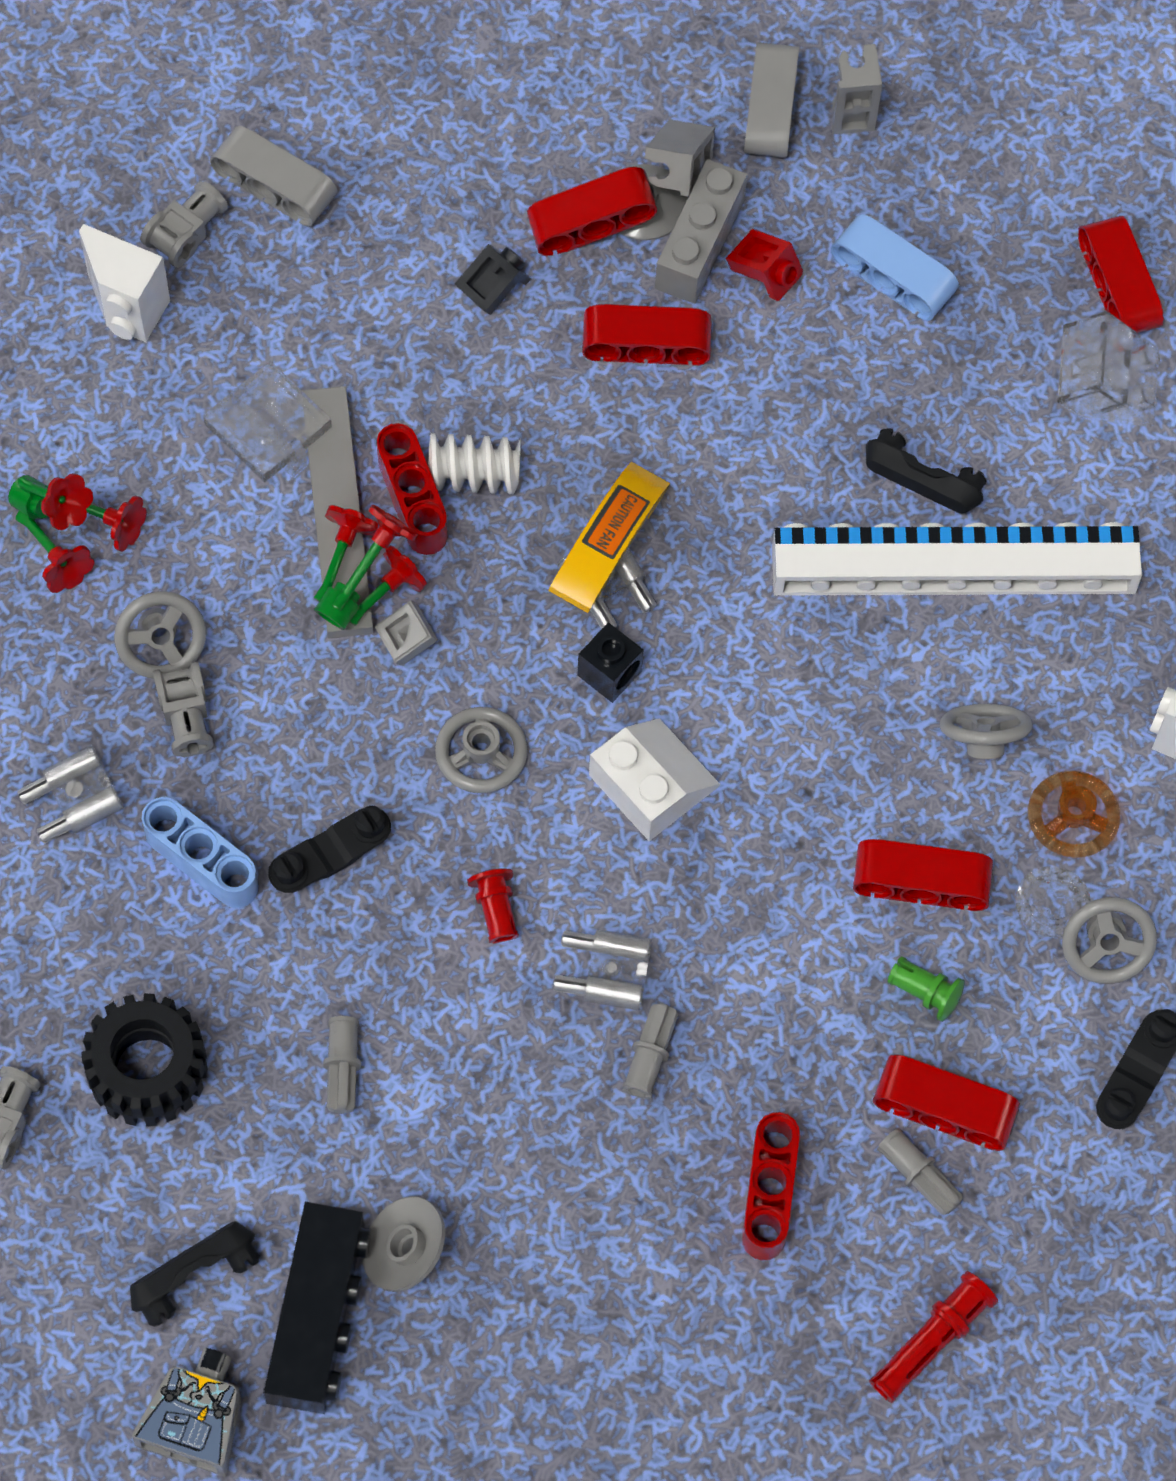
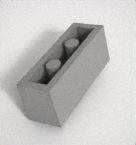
(700, 231)

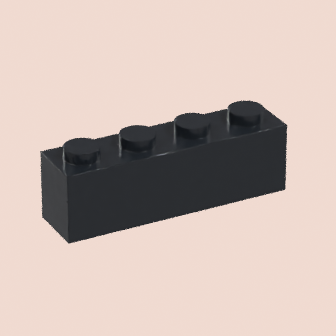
(315, 1308)

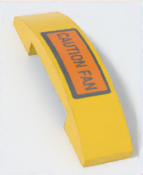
(608, 536)

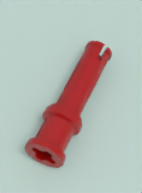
(948, 1321)

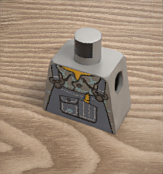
(193, 1415)

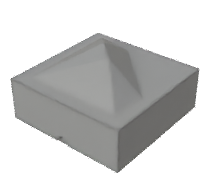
(406, 633)

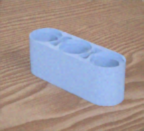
(896, 266)
(192, 833)

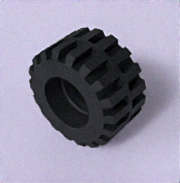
(152, 1096)

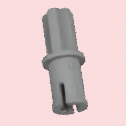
(650, 1051)
(342, 1064)
(920, 1172)

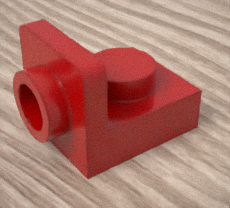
(767, 261)

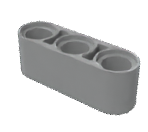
(771, 100)
(273, 174)

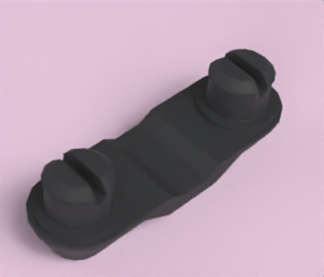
(888, 460)
(330, 850)
(1138, 1070)
(151, 1291)

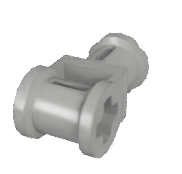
(182, 227)
(183, 703)
(14, 1094)

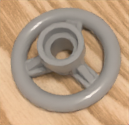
(155, 619)
(986, 728)
(481, 732)
(1103, 922)

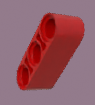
(592, 211)
(1121, 273)
(648, 333)
(406, 471)
(923, 872)
(946, 1100)
(774, 1164)

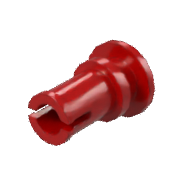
(495, 902)

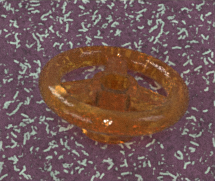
(1077, 793)

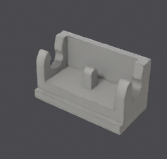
(857, 94)
(684, 150)

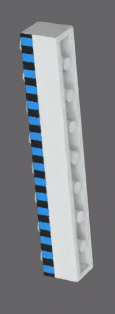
(956, 559)

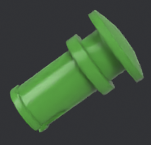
(928, 987)

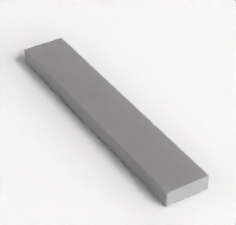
(336, 484)

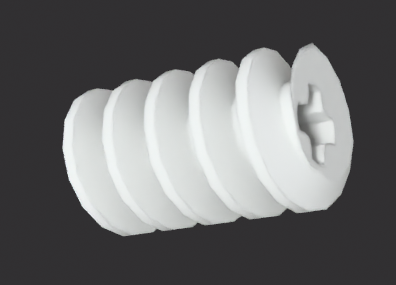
(474, 464)

